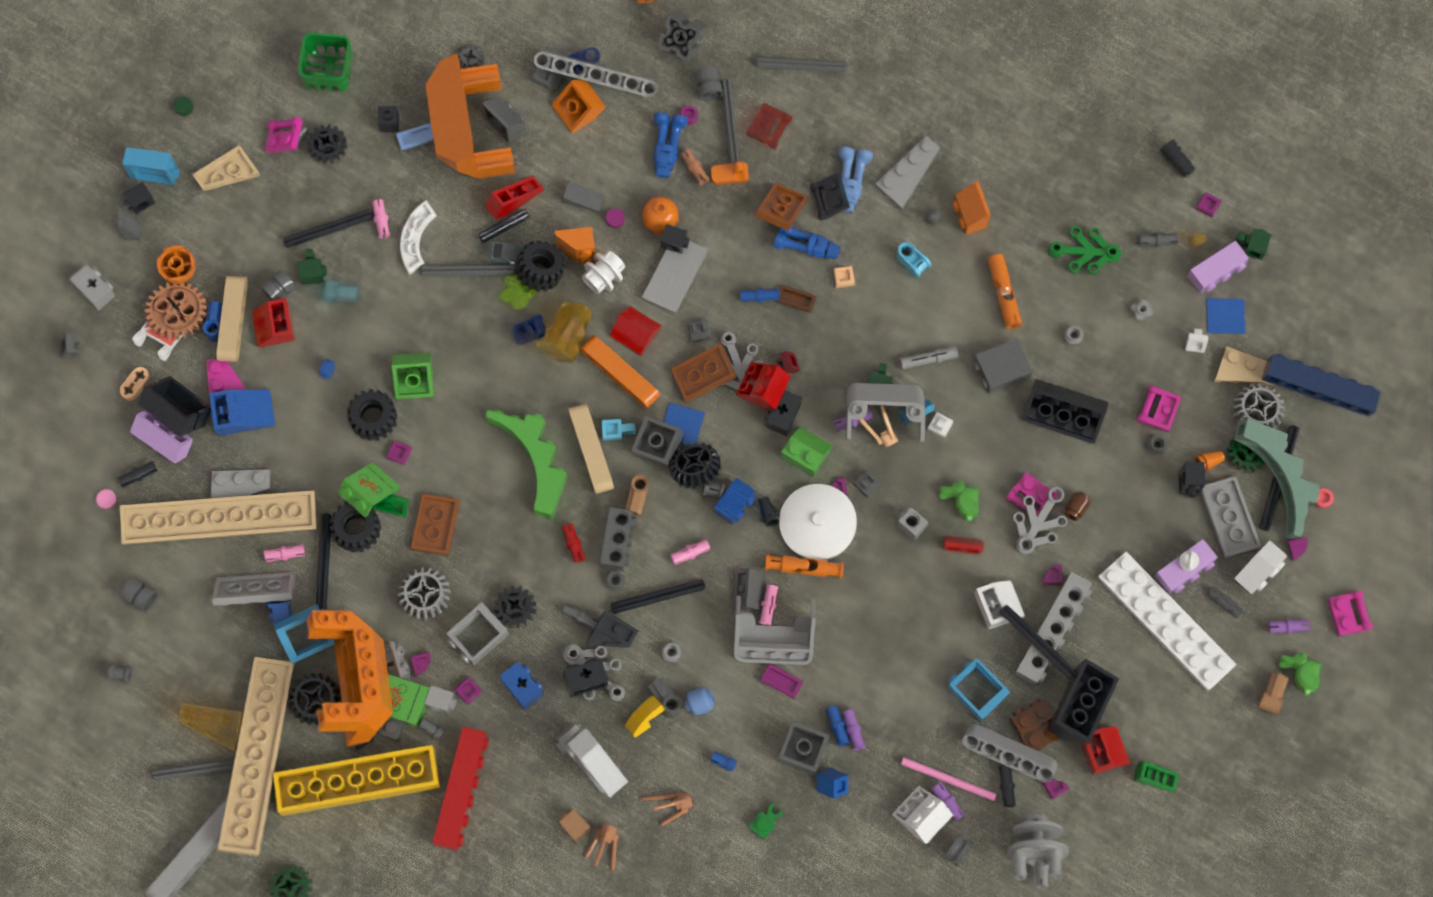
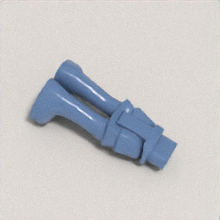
(853, 186)

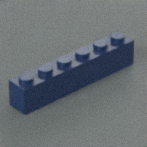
(1321, 385)

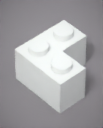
(1263, 565)

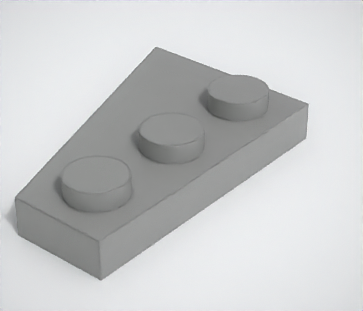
(239, 483)

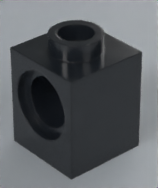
(388, 119)
(138, 198)
(674, 239)

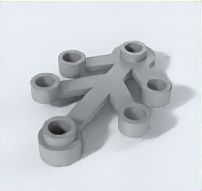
(739, 368)
(1037, 522)
(579, 660)

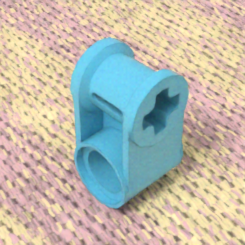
(915, 262)

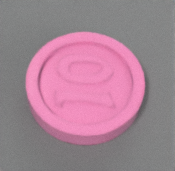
(106, 499)

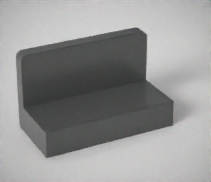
(750, 586)

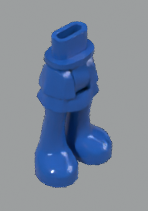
(666, 154)
(817, 244)

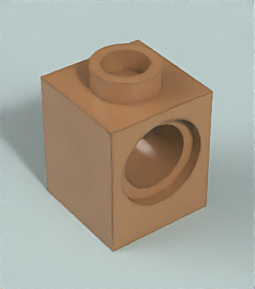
(574, 825)

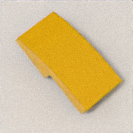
(645, 712)

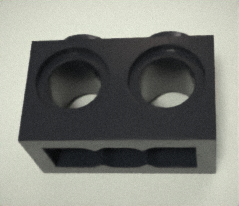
(1191, 479)

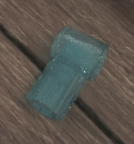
(334, 292)

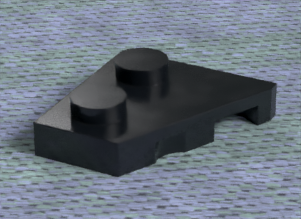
(611, 632)

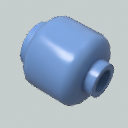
(700, 701)

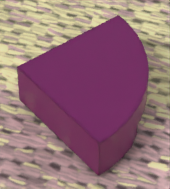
(840, 485)
(1297, 547)
(1053, 576)
(420, 663)
(1055, 788)

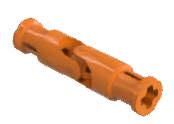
(792, 564)

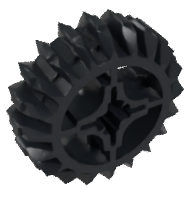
(695, 469)
(318, 692)

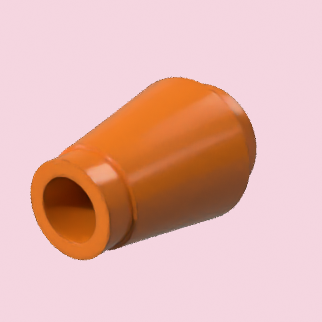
(1210, 459)

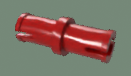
(573, 543)

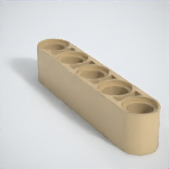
(232, 318)
(591, 448)

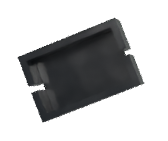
(175, 406)

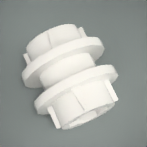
(603, 272)

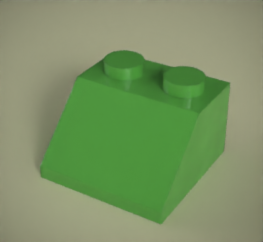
(413, 375)
(806, 451)

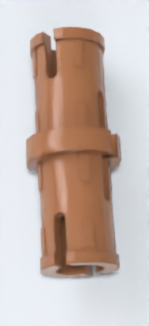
(694, 167)

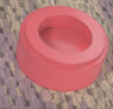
(1325, 498)

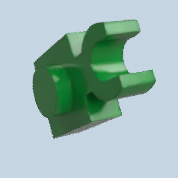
(764, 823)

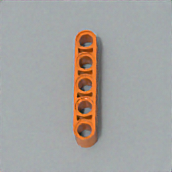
(619, 371)

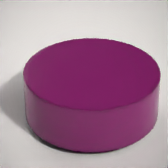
(691, 113)
(615, 218)

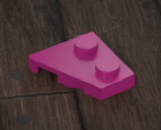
(222, 377)

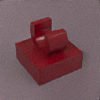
(789, 362)

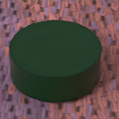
(183, 106)

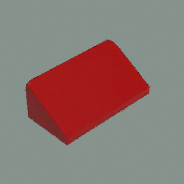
(963, 545)

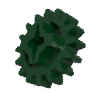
(1242, 458)
(288, 877)

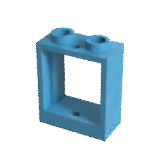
(150, 166)
(291, 622)
(1002, 691)

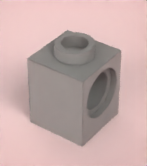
(912, 531)
(440, 700)

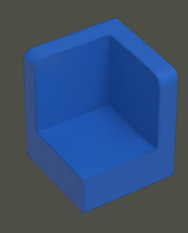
(832, 783)

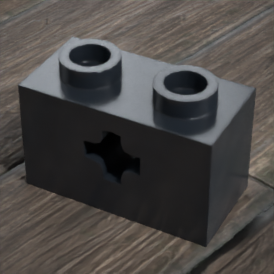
(782, 422)
(577, 684)

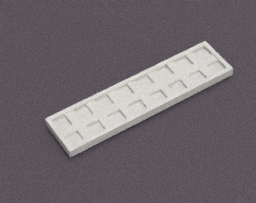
(1166, 621)

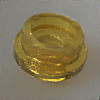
(1198, 238)

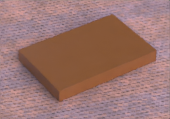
(781, 206)
(703, 372)
(435, 524)

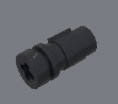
(1178, 159)

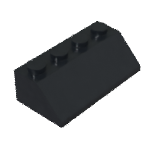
(1065, 411)
(1083, 703)

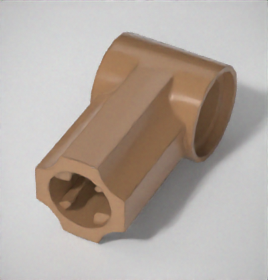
(637, 496)
(1271, 698)

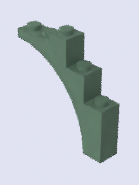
(1286, 468)

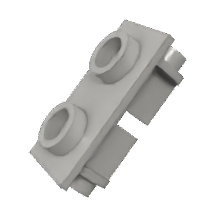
(394, 653)

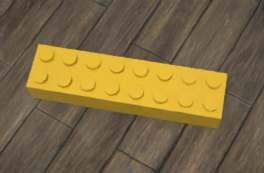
(356, 780)

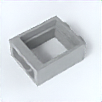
(481, 610)

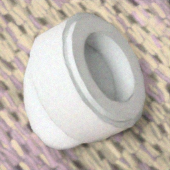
(1188, 560)

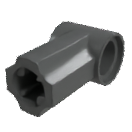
(664, 695)

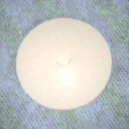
(817, 522)

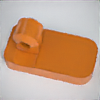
(730, 173)

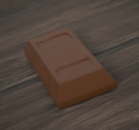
(796, 298)

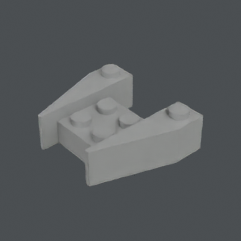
(591, 759)

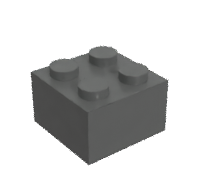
(657, 441)
(803, 748)

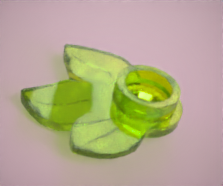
(515, 294)

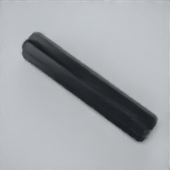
(503, 226)

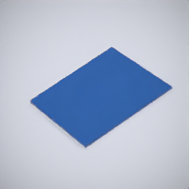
(1226, 316)
(687, 420)

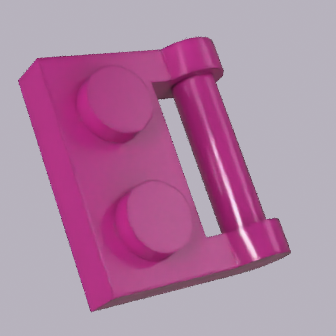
(284, 140)
(1165, 410)
(1030, 487)
(1344, 616)

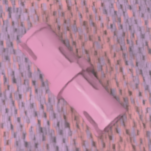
(380, 218)
(690, 552)
(284, 553)
(768, 605)

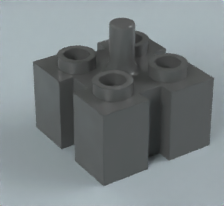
(682, 35)

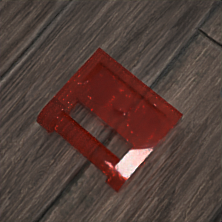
(763, 123)

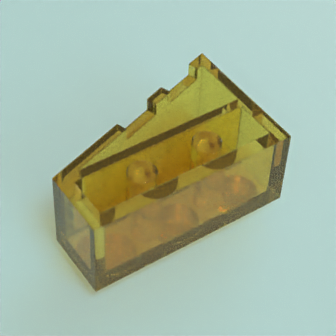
(567, 332)

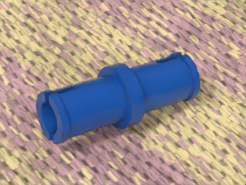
(760, 295)
(837, 726)

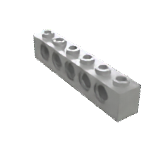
(1076, 585)

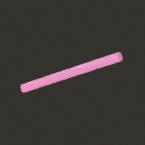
(948, 779)

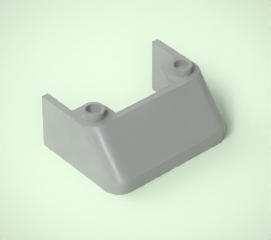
(864, 394)
(774, 643)

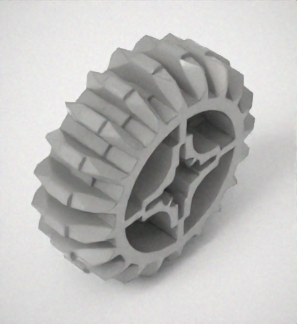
(1256, 394)
(431, 593)

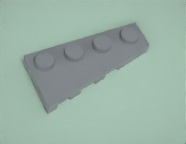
(903, 178)

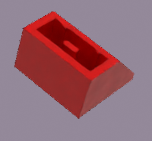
(273, 323)
(763, 385)
(1105, 751)

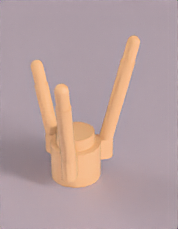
(887, 436)

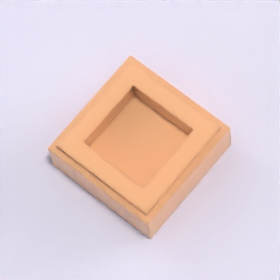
(844, 276)

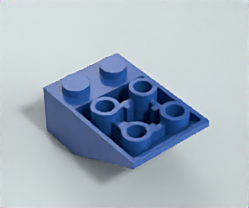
(241, 410)

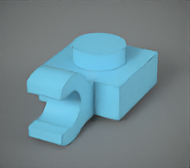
(614, 429)

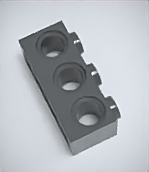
(612, 530)

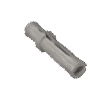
(930, 357)

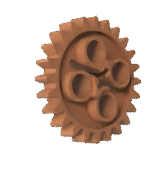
(191, 301)

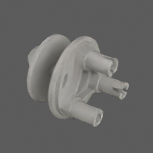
(1038, 849)

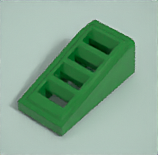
(1149, 767)

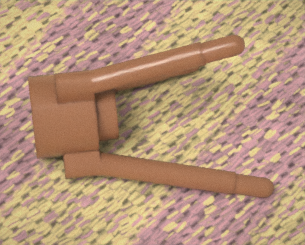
(681, 802)
(606, 834)

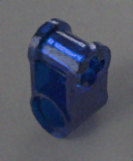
(581, 55)
(533, 327)

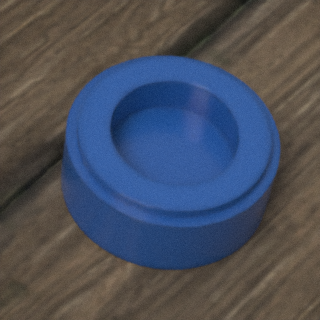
(327, 368)

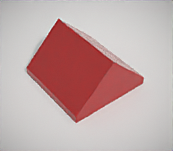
(634, 330)

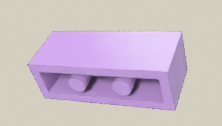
(1218, 268)
(160, 437)
(1173, 576)

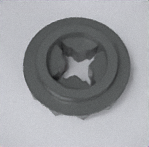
(477, 53)

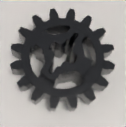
(326, 151)
(511, 613)

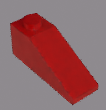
(512, 197)

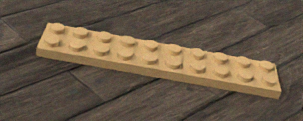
(218, 517)
(256, 757)

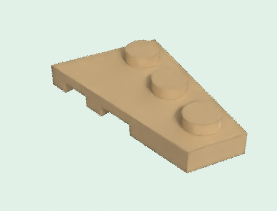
(226, 170)
(1240, 367)

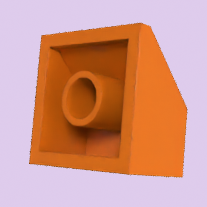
(578, 105)
(971, 208)
(576, 244)

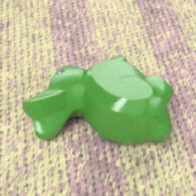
(965, 499)
(1306, 671)

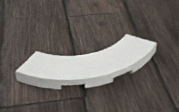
(411, 236)

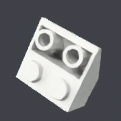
(993, 598)
(922, 814)

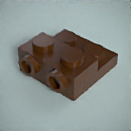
(1033, 724)

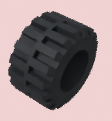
(543, 254)
(370, 400)
(358, 541)

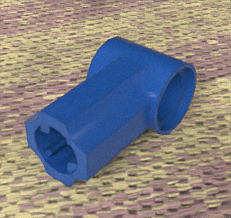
(213, 320)

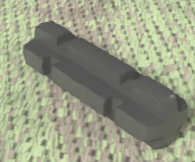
(1225, 602)

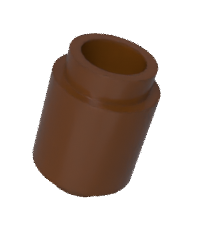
(1077, 506)

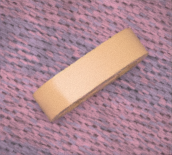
(132, 381)

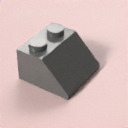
(503, 118)

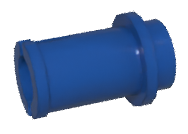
(723, 761)

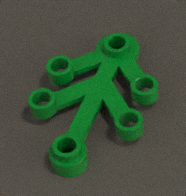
(1088, 251)

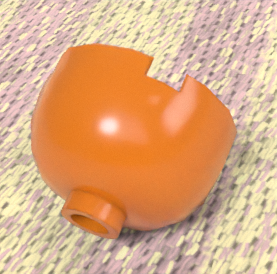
(658, 213)
(176, 264)

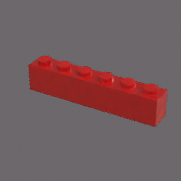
(460, 789)

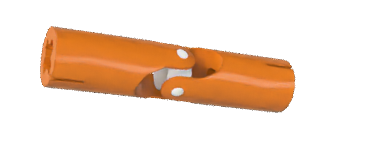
(1002, 283)

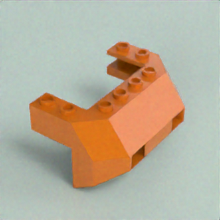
(450, 118)
(361, 676)

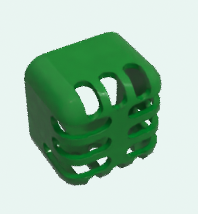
(328, 79)

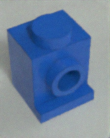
(280, 610)

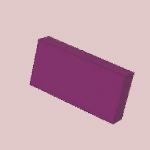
(781, 681)

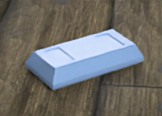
(415, 136)

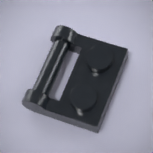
(834, 193)

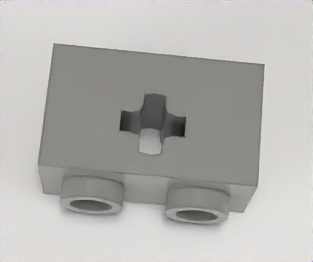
(97, 296)

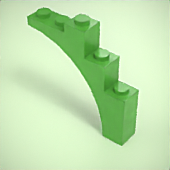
(542, 453)

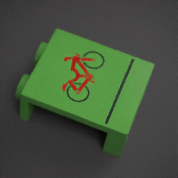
(367, 488)
(407, 700)

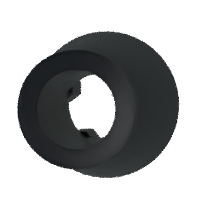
(768, 513)

